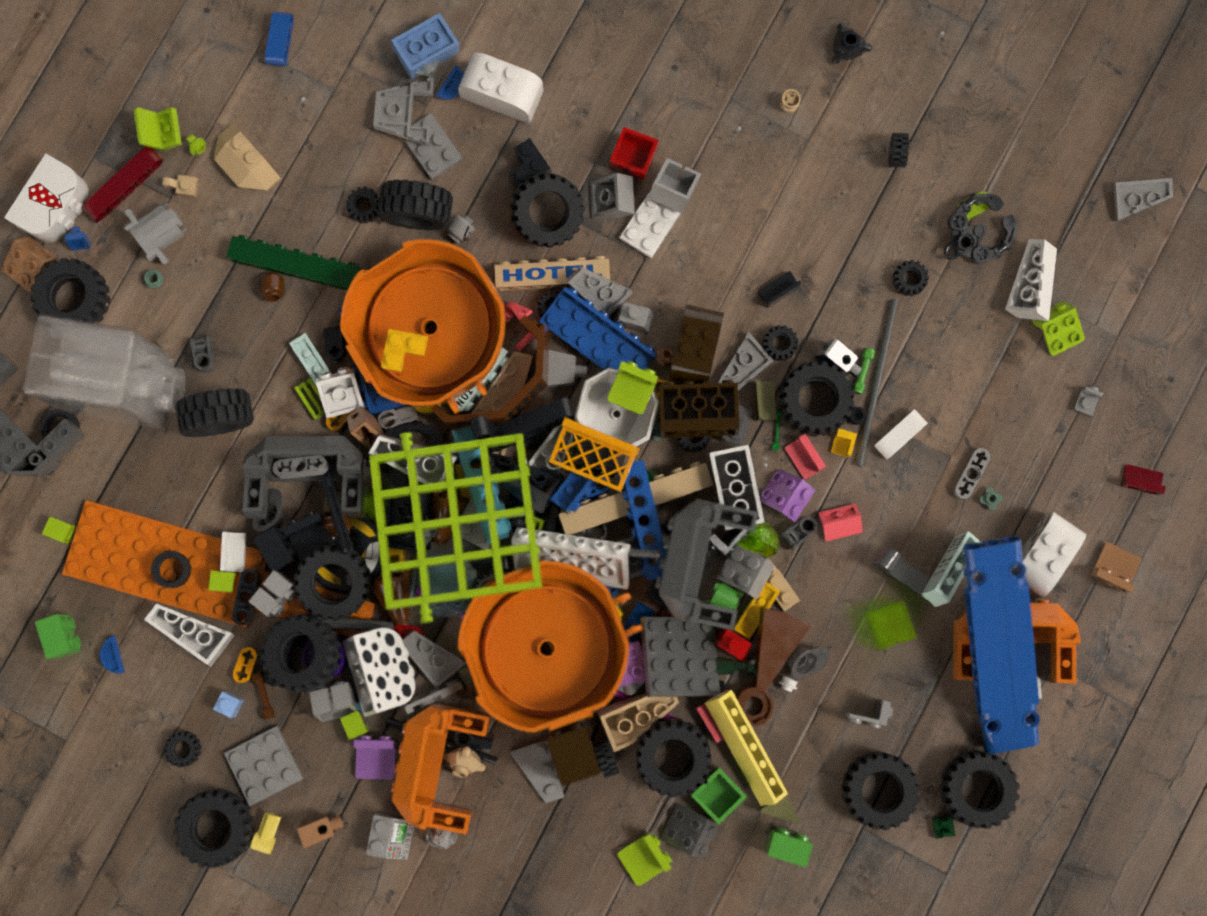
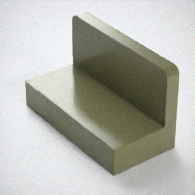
(765, 400)

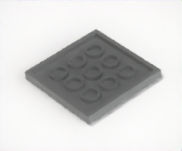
(679, 658)

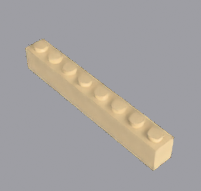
(613, 507)

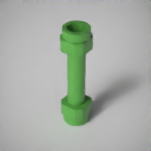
(867, 355)

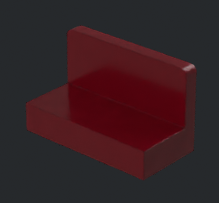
(1143, 480)

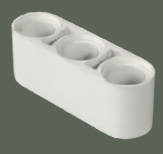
(900, 434)

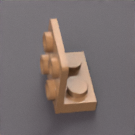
(26, 261)
(1116, 567)

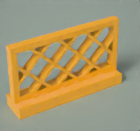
(599, 438)

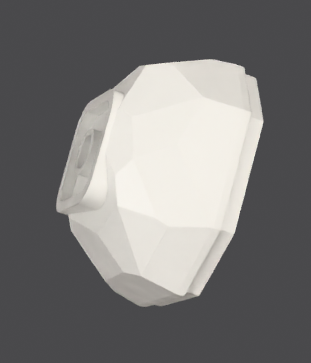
(597, 412)

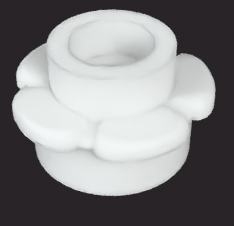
(788, 683)

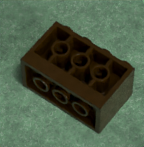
(699, 422)
(573, 754)

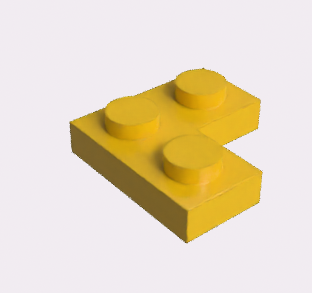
(400, 343)

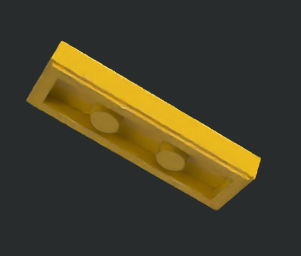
(750, 618)

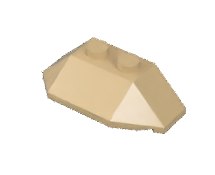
(243, 161)

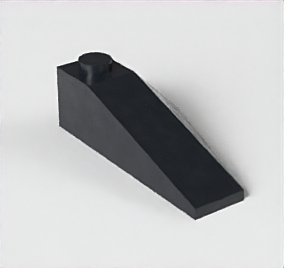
(543, 480)

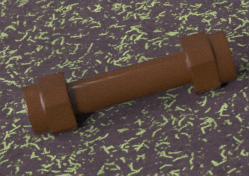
(267, 712)

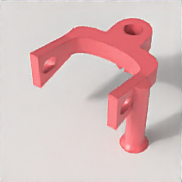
(516, 310)

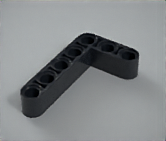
(528, 424)

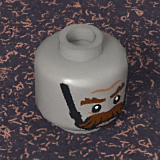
(460, 228)
(440, 838)

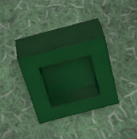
(943, 827)

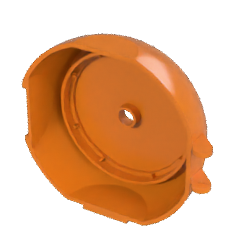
(406, 292)
(504, 641)

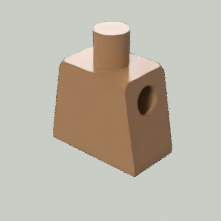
(361, 424)
(310, 835)

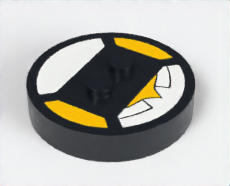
(365, 541)

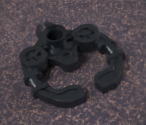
(974, 234)
(395, 476)

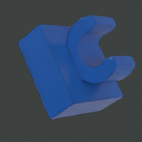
(77, 240)

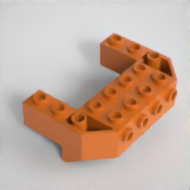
(1049, 625)
(421, 766)

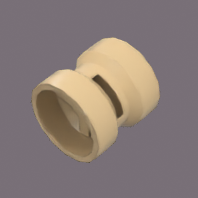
(790, 97)

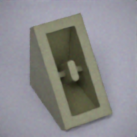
(782, 810)

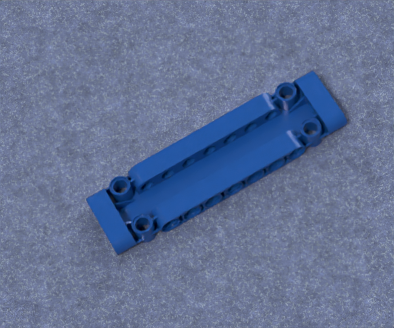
(1001, 644)

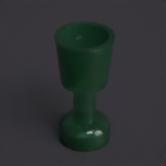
(726, 666)

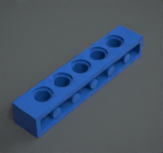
(648, 509)

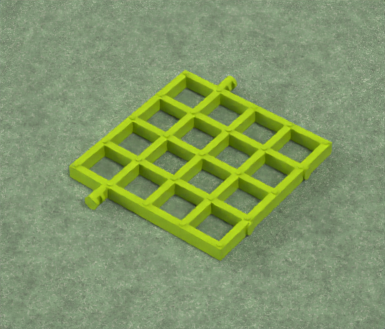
(455, 521)

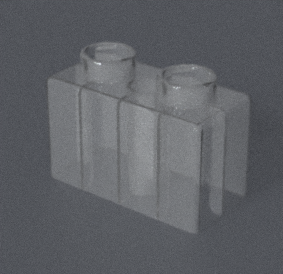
(102, 372)

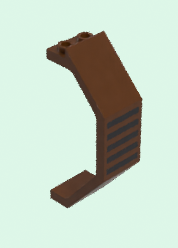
(524, 396)

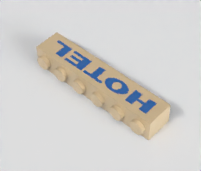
(544, 273)

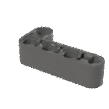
(901, 571)

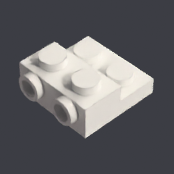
(339, 392)

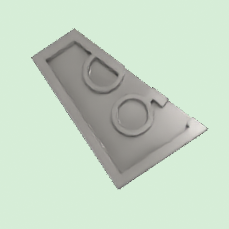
(1138, 195)
(599, 290)
(747, 362)
(431, 658)

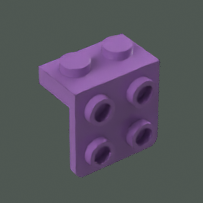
(787, 494)
(375, 757)

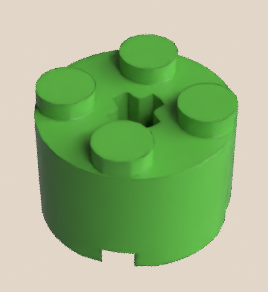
(725, 595)

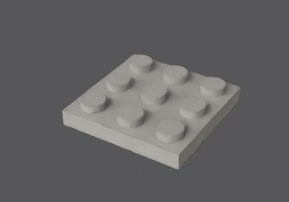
(263, 766)

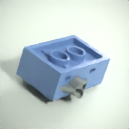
(425, 47)

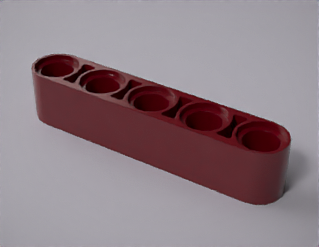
(122, 184)

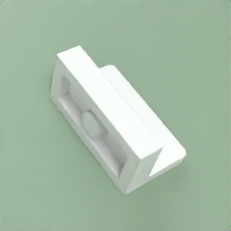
(233, 552)

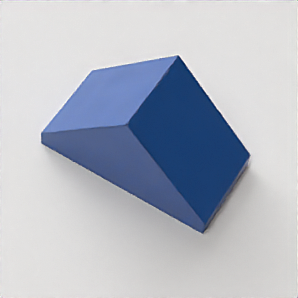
(638, 612)

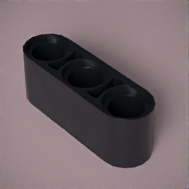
(240, 605)

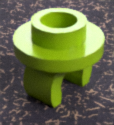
(197, 146)

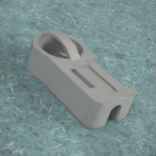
(401, 416)

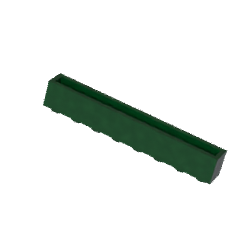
(292, 263)

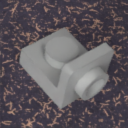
(1087, 400)

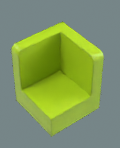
(59, 530)
(222, 581)
(354, 725)

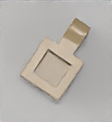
(184, 185)

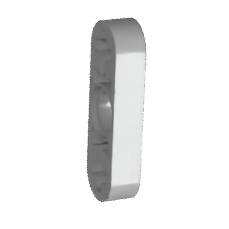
(973, 458)
(292, 463)

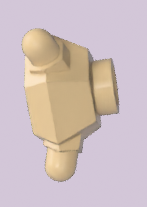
(463, 762)

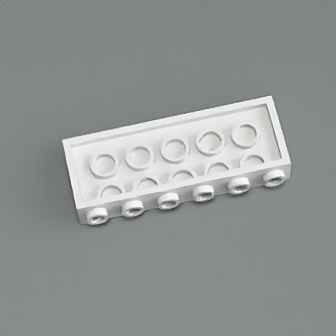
(600, 558)

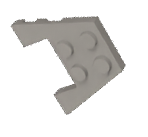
(395, 110)

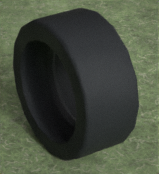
(51, 415)
(186, 571)

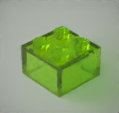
(890, 625)

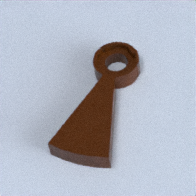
(776, 641)

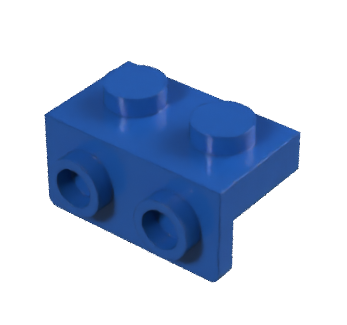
(571, 492)

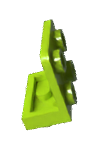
(157, 129)
(1062, 329)
(632, 387)
(644, 858)

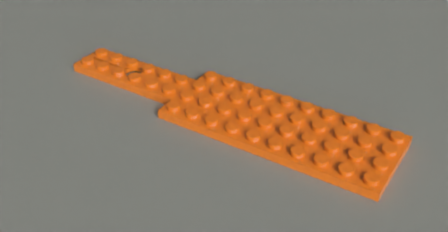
(118, 553)

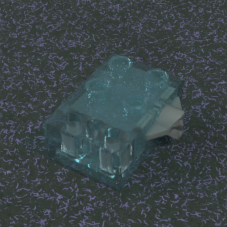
(445, 580)

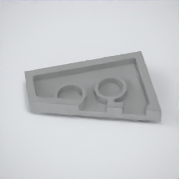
(434, 695)
(540, 770)

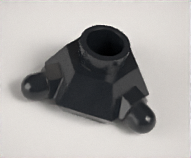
(848, 44)

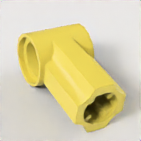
(265, 837)

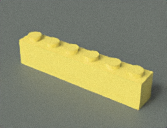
(746, 748)

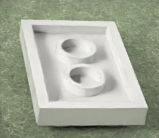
(649, 226)

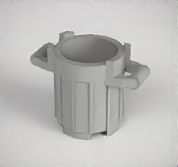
(155, 230)

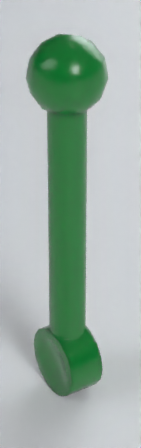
(776, 446)

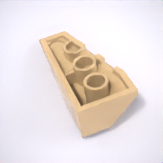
(632, 717)

